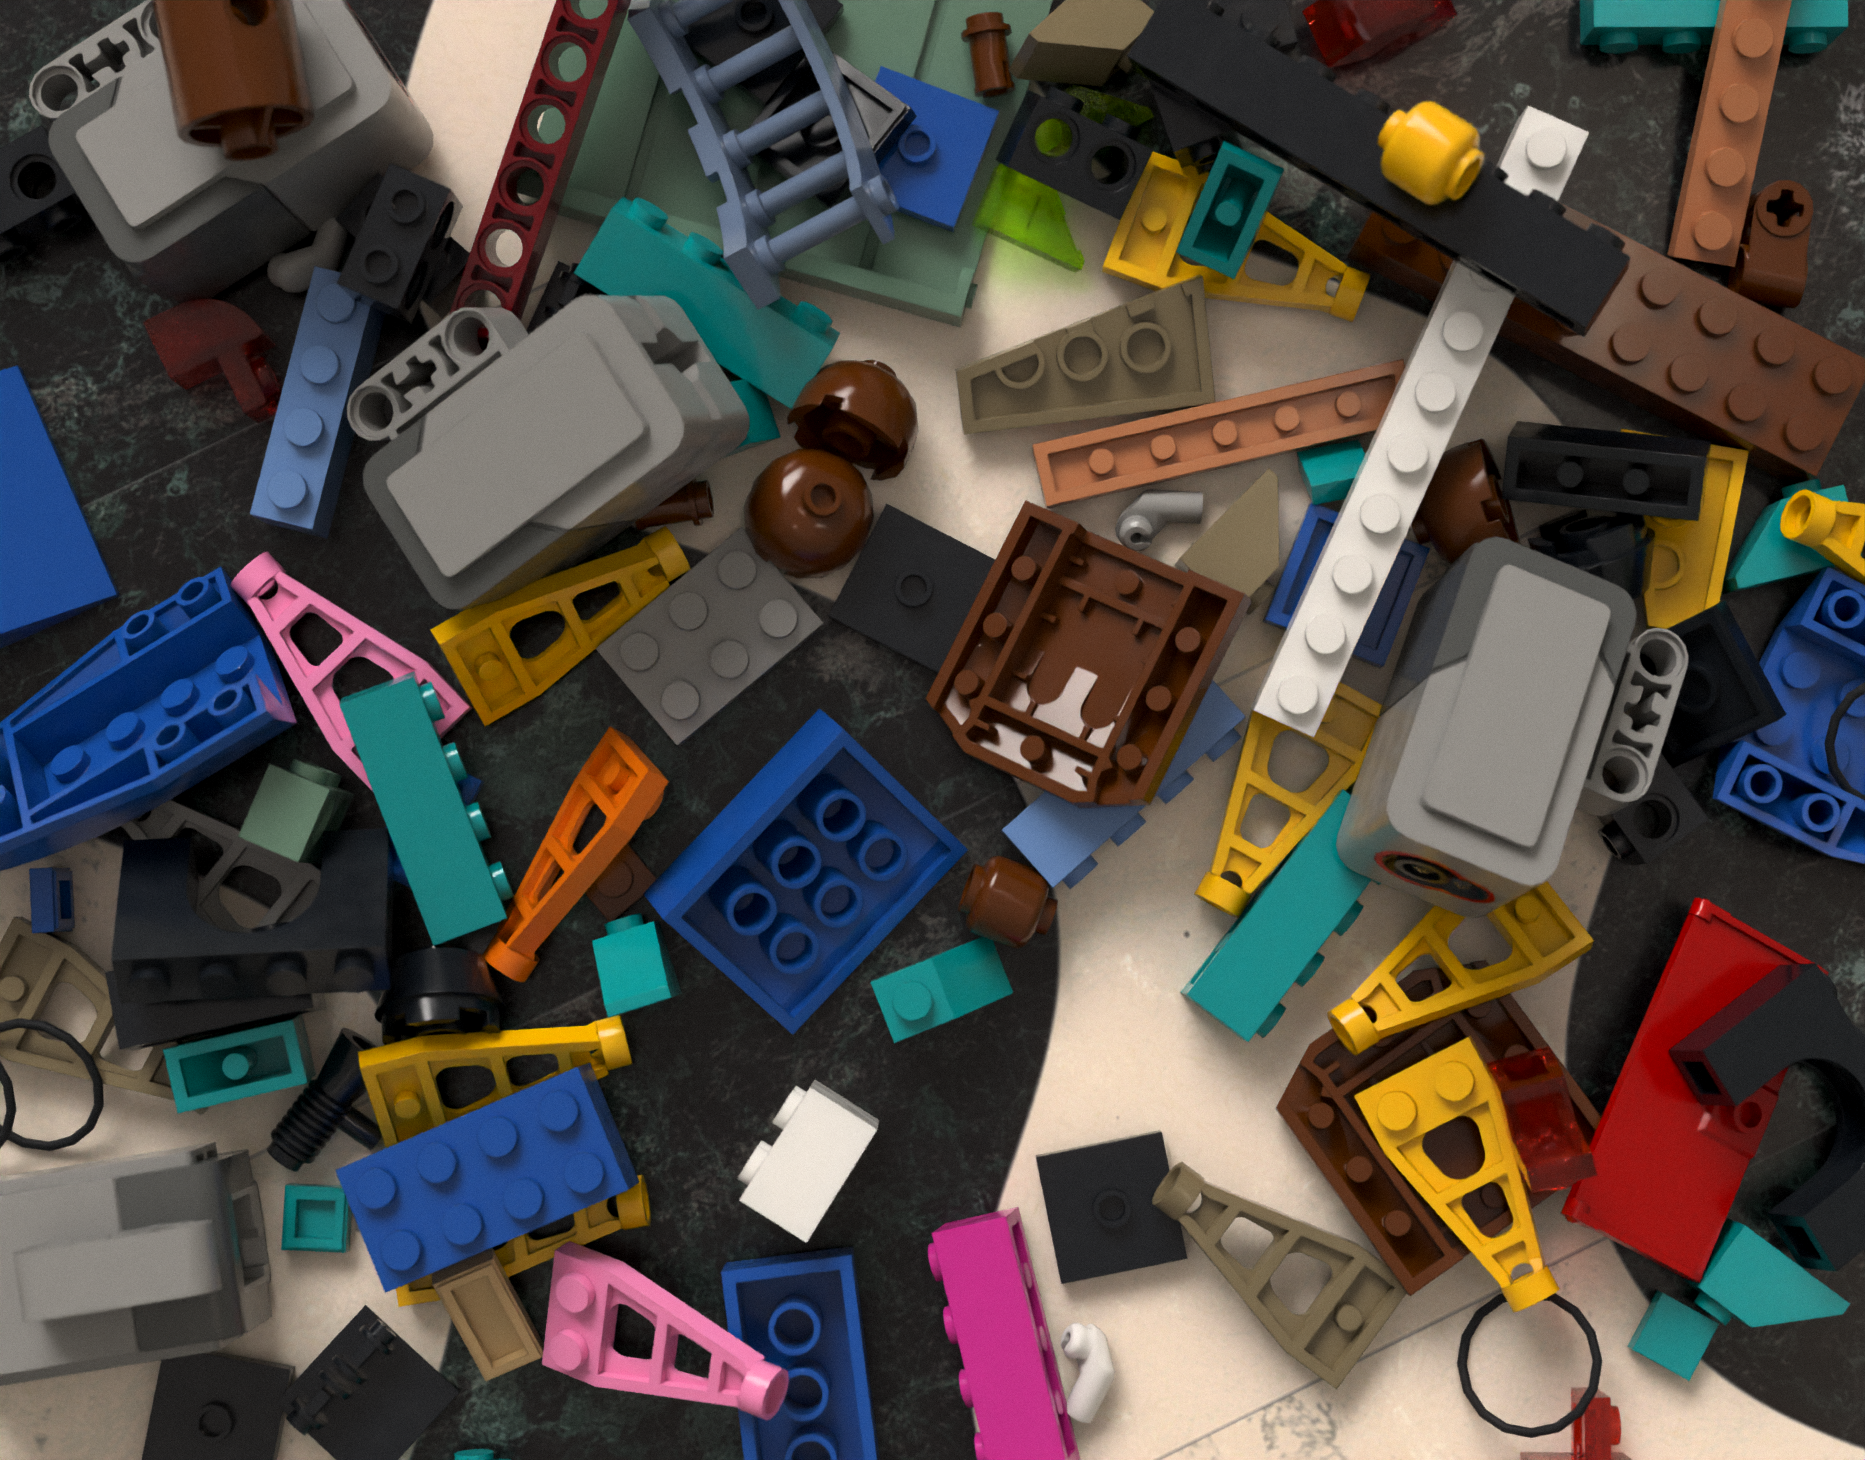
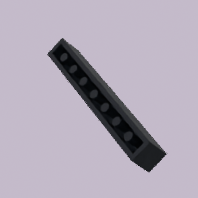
(1334, 136)

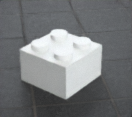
(809, 1159)

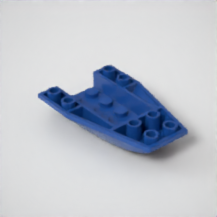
(138, 721)
(1782, 769)

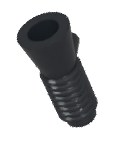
(326, 1106)

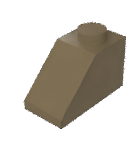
(1082, 42)
(1242, 543)

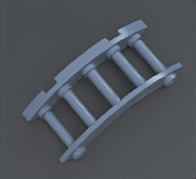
(727, 152)

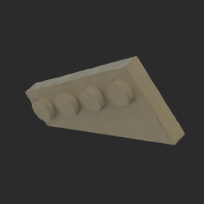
(1107, 365)

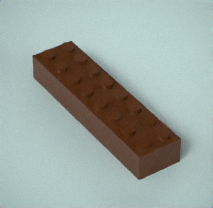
(1675, 351)

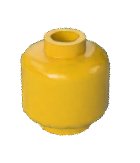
(1430, 153)

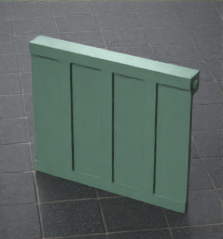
(643, 151)

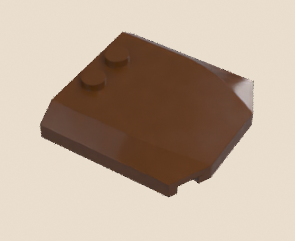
(1083, 662)
(1339, 1141)

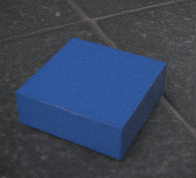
(51, 900)

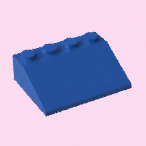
(46, 544)
(805, 872)

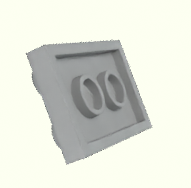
(709, 637)

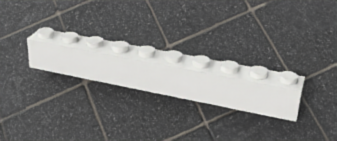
(1404, 453)

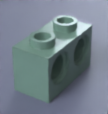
(295, 810)

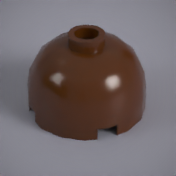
(858, 414)
(1464, 503)
(809, 513)

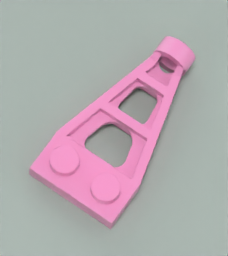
(359, 640)
(583, 1327)

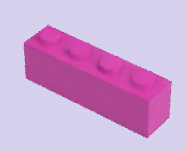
(1002, 1339)

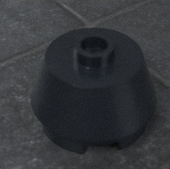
(1602, 545)
(439, 993)

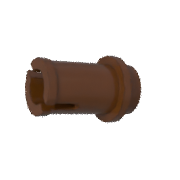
(989, 54)
(688, 504)

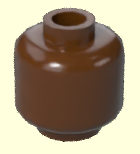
(1007, 902)

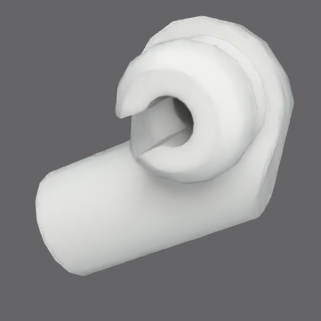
(1095, 1366)

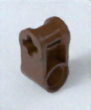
(1771, 256)

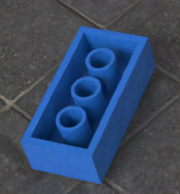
(487, 1177)
(808, 1320)

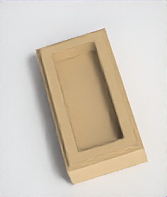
(488, 1314)

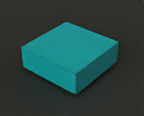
(1330, 470)
(316, 1218)
(1673, 1335)

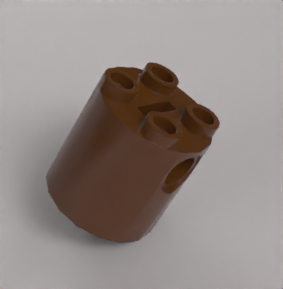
(234, 73)

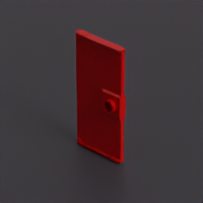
(1657, 1152)

